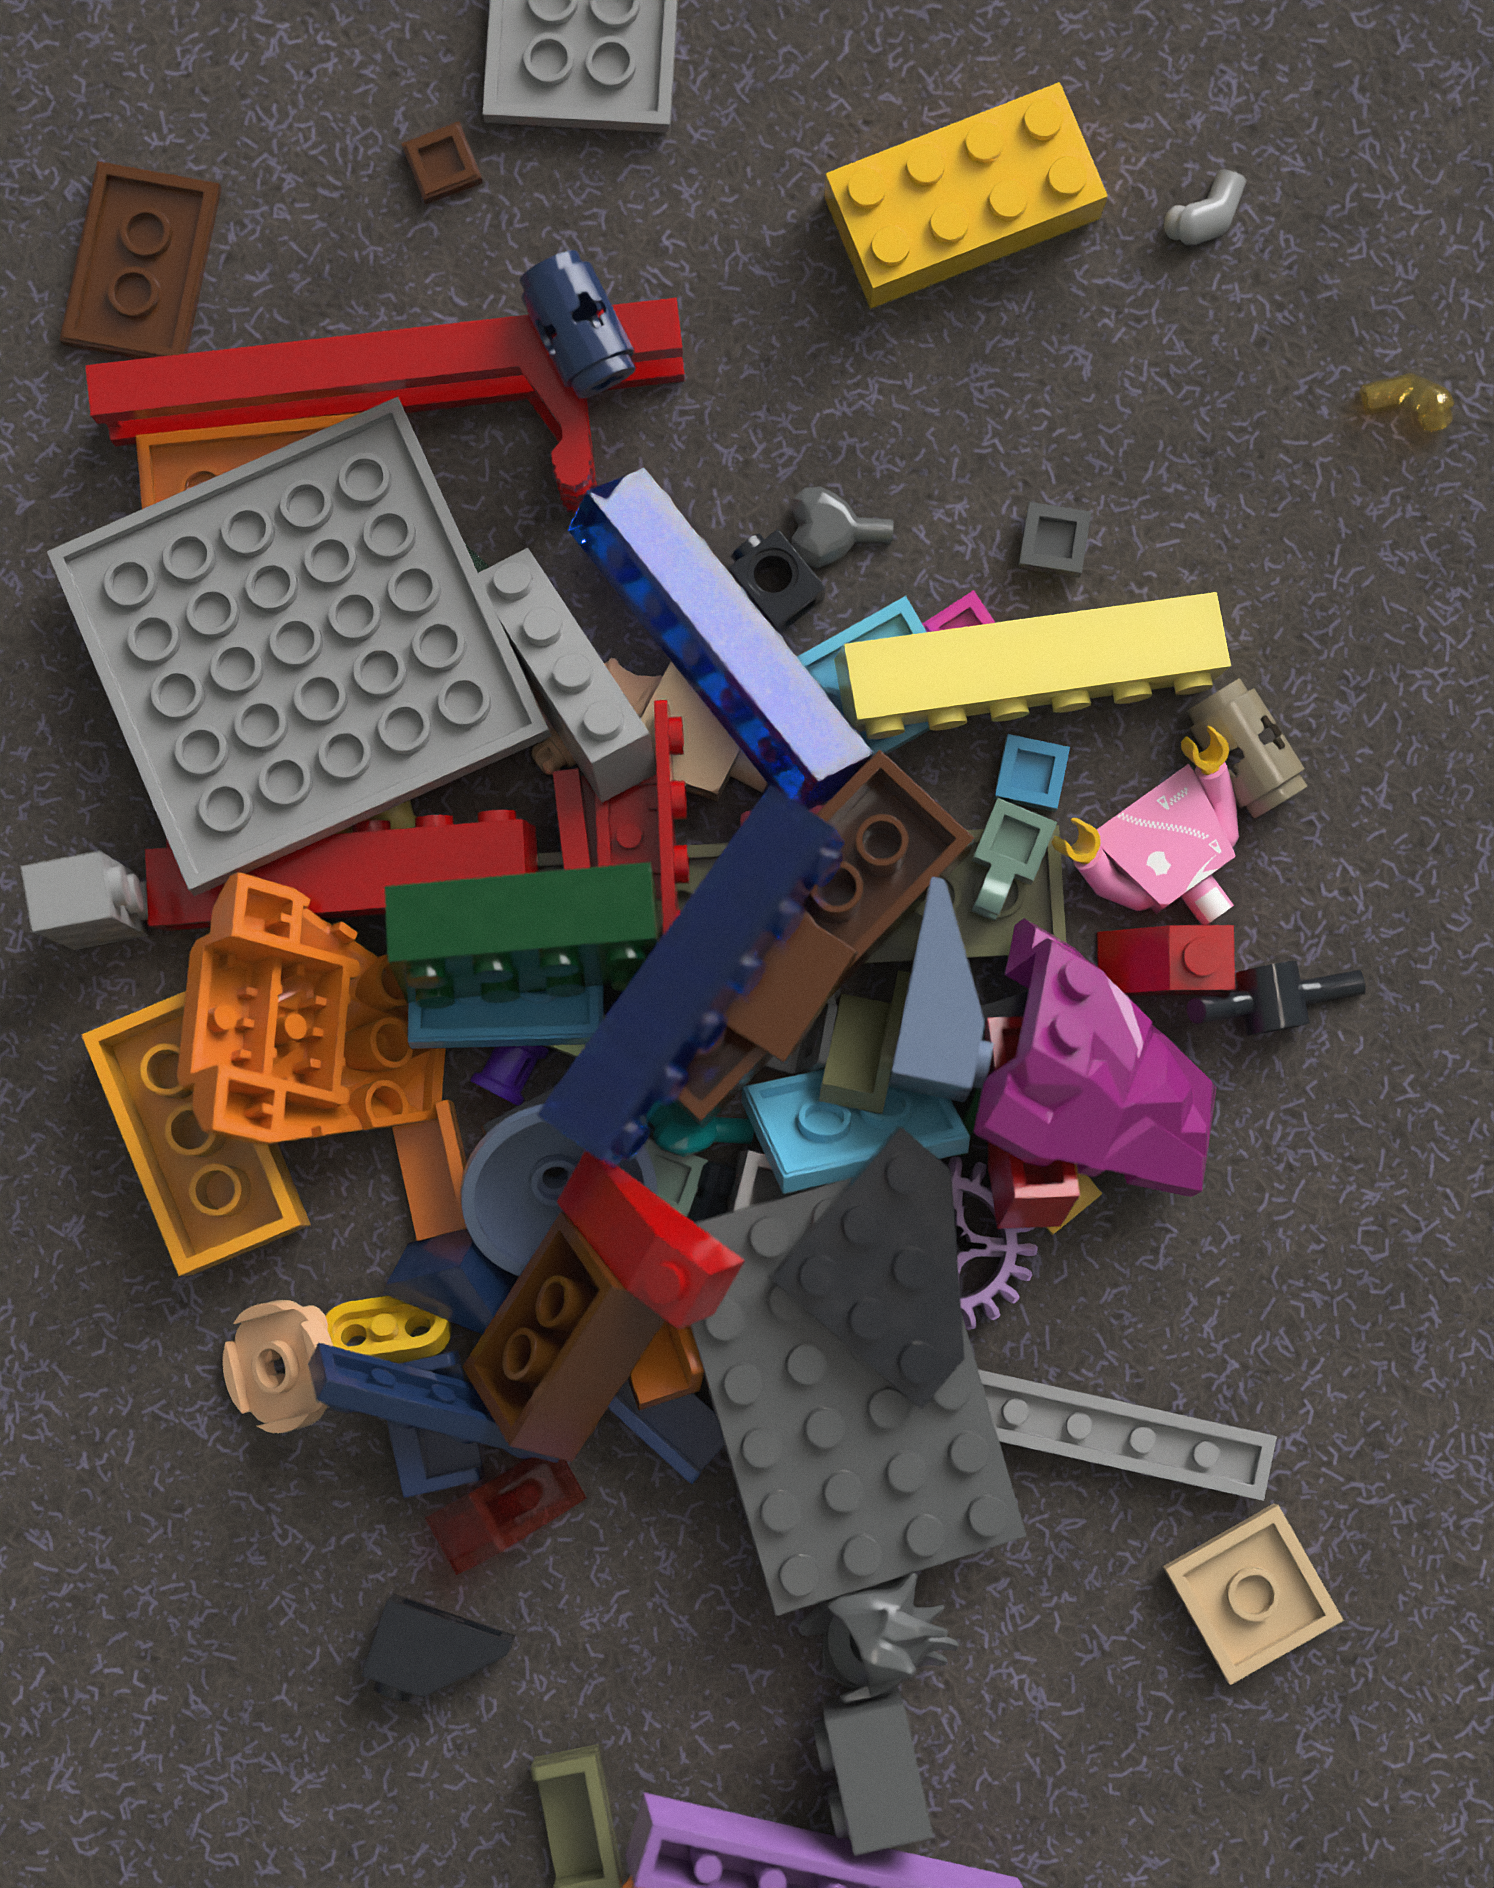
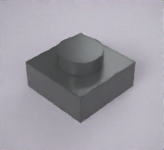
(1054, 539)

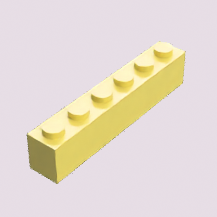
(1032, 664)

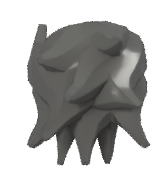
(877, 1637)

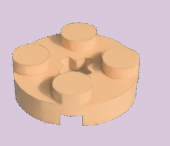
(265, 1336)

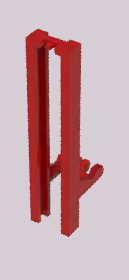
(355, 372)

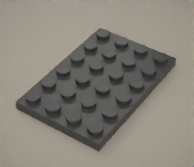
(825, 1452)

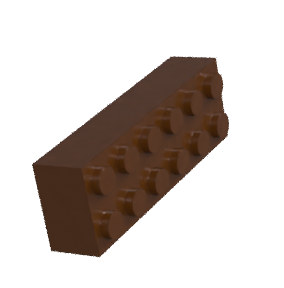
(891, 852)

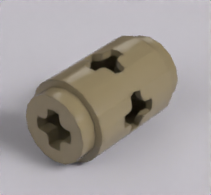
(1268, 771)

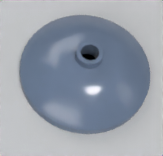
(510, 1199)

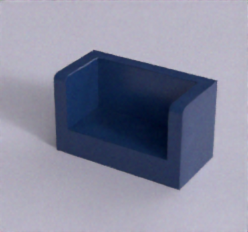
(430, 1458)

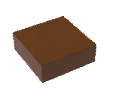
(442, 162)

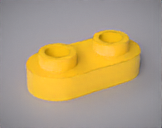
(387, 1329)

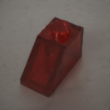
(504, 1511)

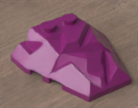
(1094, 1078)

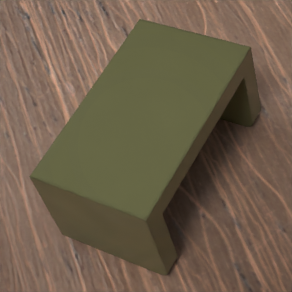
(578, 1818)

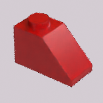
(1169, 959)

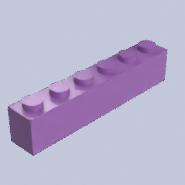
(712, 1848)

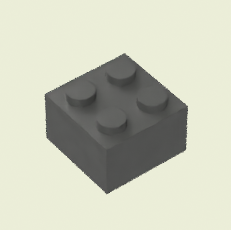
(877, 1773)

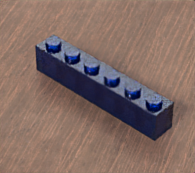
(718, 639)
(693, 978)

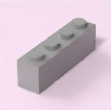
(569, 678)

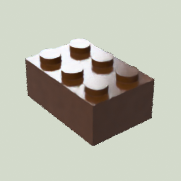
(559, 1346)

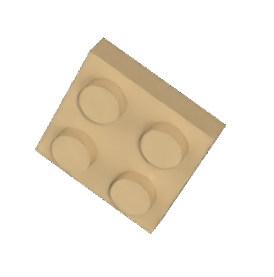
(1252, 1593)

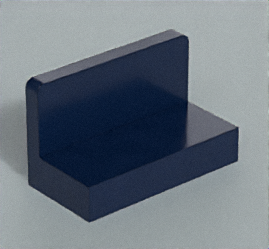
(679, 1430)

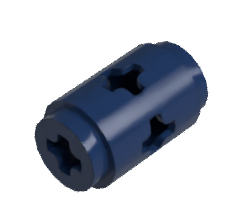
(566, 299)

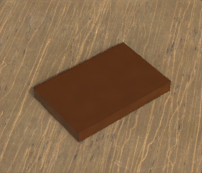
(140, 262)

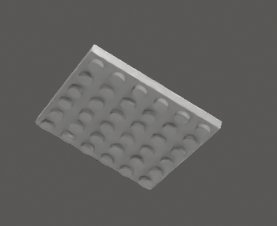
(297, 646)

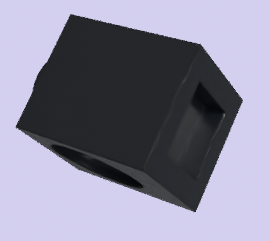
(796, 599)

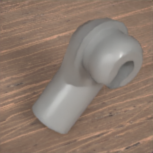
(1209, 217)

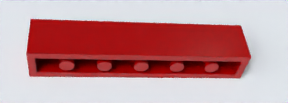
(350, 870)

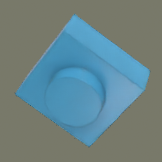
(1031, 772)

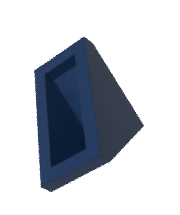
(451, 1280)

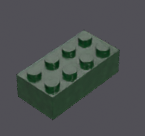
(521, 933)

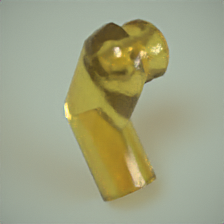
(1413, 392)

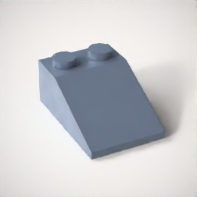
(942, 1019)

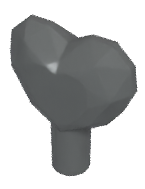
(831, 527)

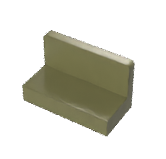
(863, 1050)

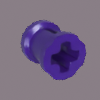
(509, 1071)

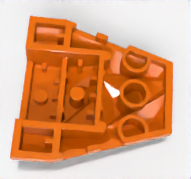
(296, 1026)

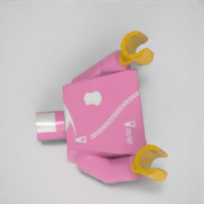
(1166, 840)

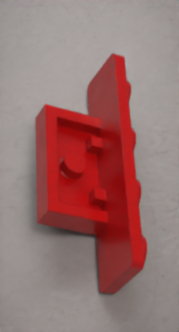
(641, 820)

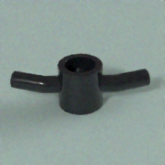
(1274, 997)

